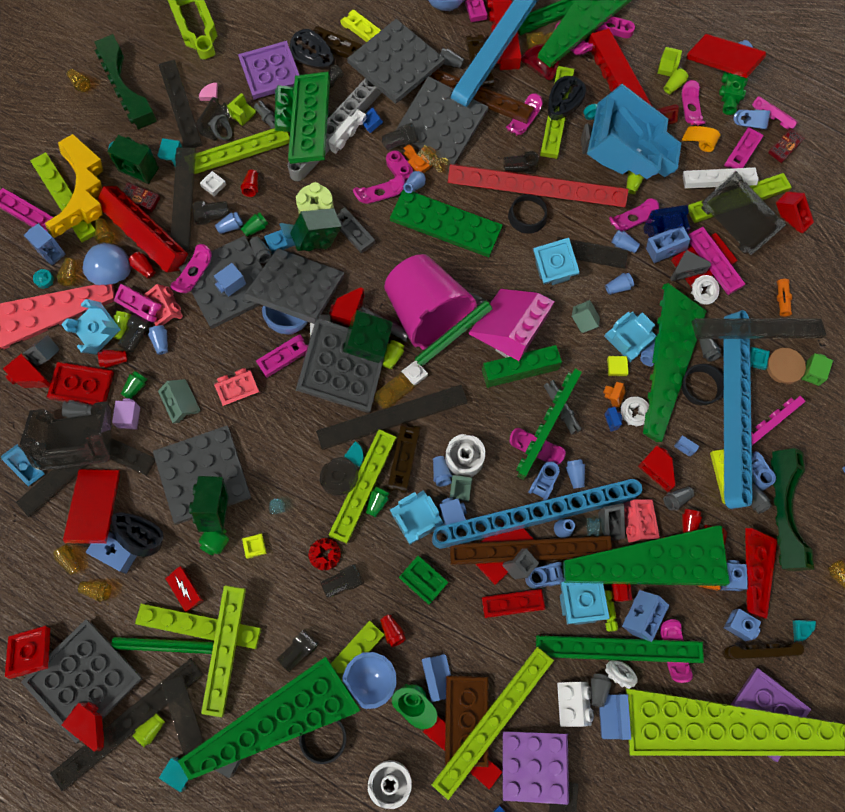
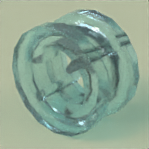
(593, 527)

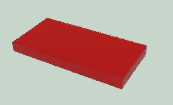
(726, 55)
(92, 506)

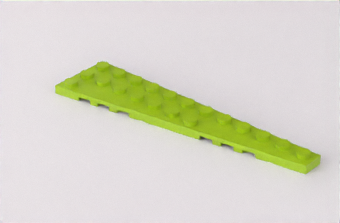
(704, 728)

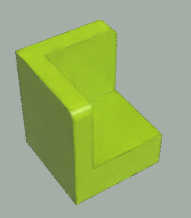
(669, 61)
(240, 110)

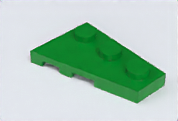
(283, 108)

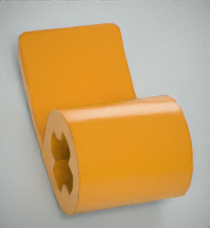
(705, 136)

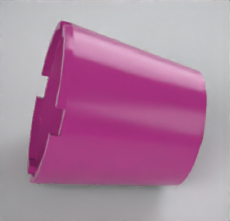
(426, 299)

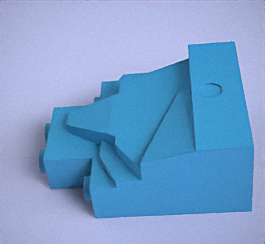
(632, 136)

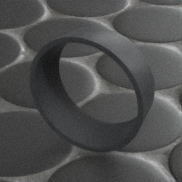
(527, 228)
(714, 373)
(309, 756)

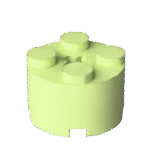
(314, 198)

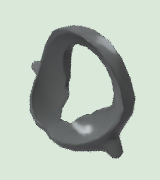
(224, 120)

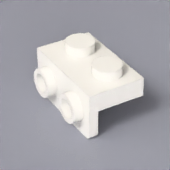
(575, 704)

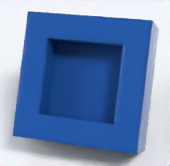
(372, 120)
(613, 418)

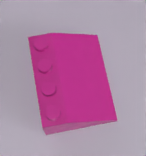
(513, 321)

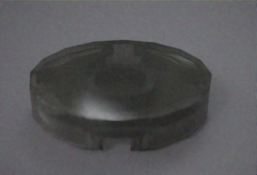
(339, 476)

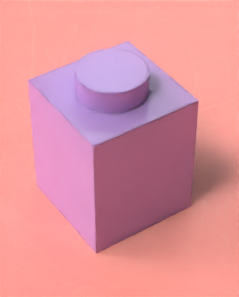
(126, 414)

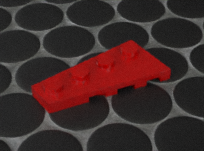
(760, 567)

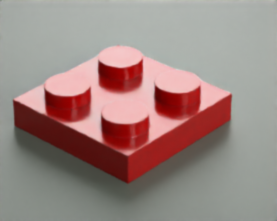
(27, 652)

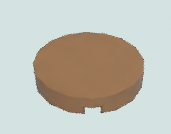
(786, 366)

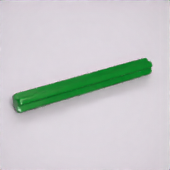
(453, 333)
(162, 645)

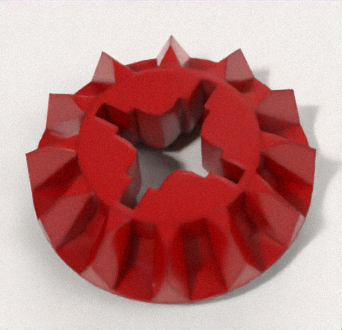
(333, 556)

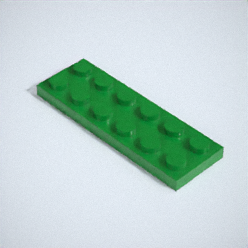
(309, 118)
(446, 223)
(550, 418)

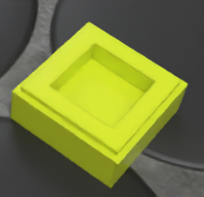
(617, 366)
(254, 546)

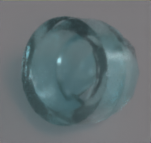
(276, 506)

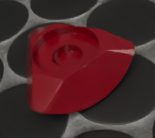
(531, 60)

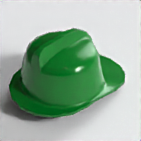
(414, 706)

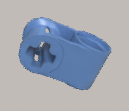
(754, 118)
(760, 468)
(544, 484)
(549, 576)

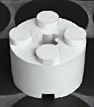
(469, 446)
(402, 787)

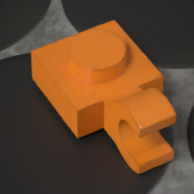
(415, 161)

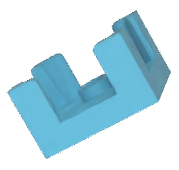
(93, 327)

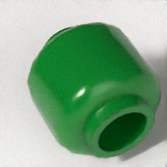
(213, 542)

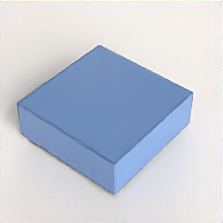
(686, 446)

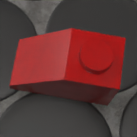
(795, 210)
(347, 306)
(25, 374)
(659, 467)
(86, 725)

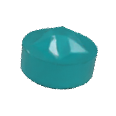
(590, 111)
(43, 278)

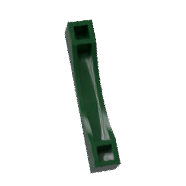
(138, 106)
(794, 551)

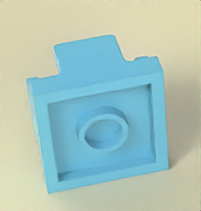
(556, 262)
(631, 335)
(416, 516)
(583, 603)

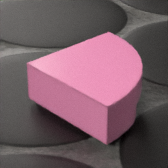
(208, 92)

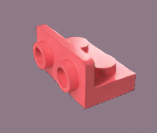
(169, 308)
(236, 386)
(640, 520)

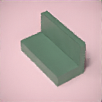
(178, 399)

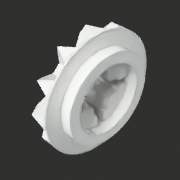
(712, 289)
(632, 403)
(621, 673)

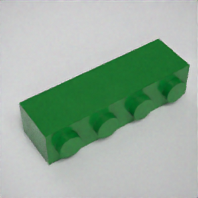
(530, 365)

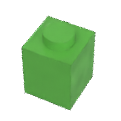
(817, 369)

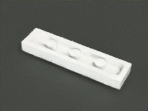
(714, 177)

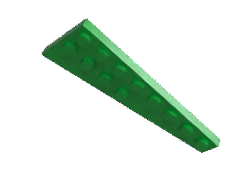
(577, 25)
(670, 358)
(673, 560)
(295, 709)

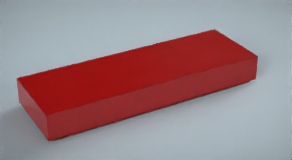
(513, 603)

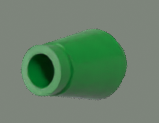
(254, 224)
(133, 385)
(377, 501)

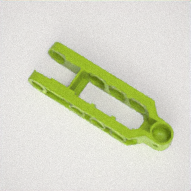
(202, 44)

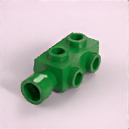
(732, 92)

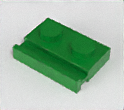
(423, 580)

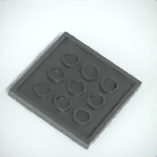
(395, 61)
(443, 121)
(295, 286)
(216, 305)
(336, 374)
(201, 455)
(82, 671)

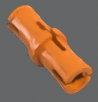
(785, 308)

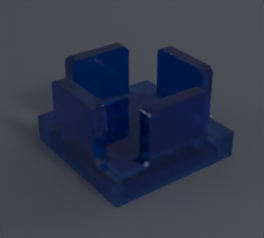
(666, 219)

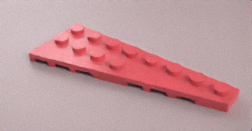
(36, 314)

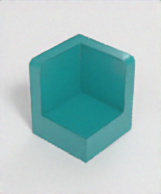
(168, 149)
(174, 775)

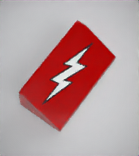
(184, 589)

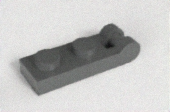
(354, 231)

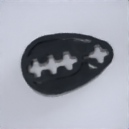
(315, 42)
(559, 91)
(125, 530)

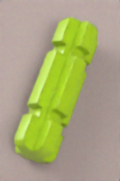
(611, 625)

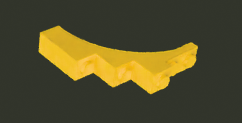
(87, 188)

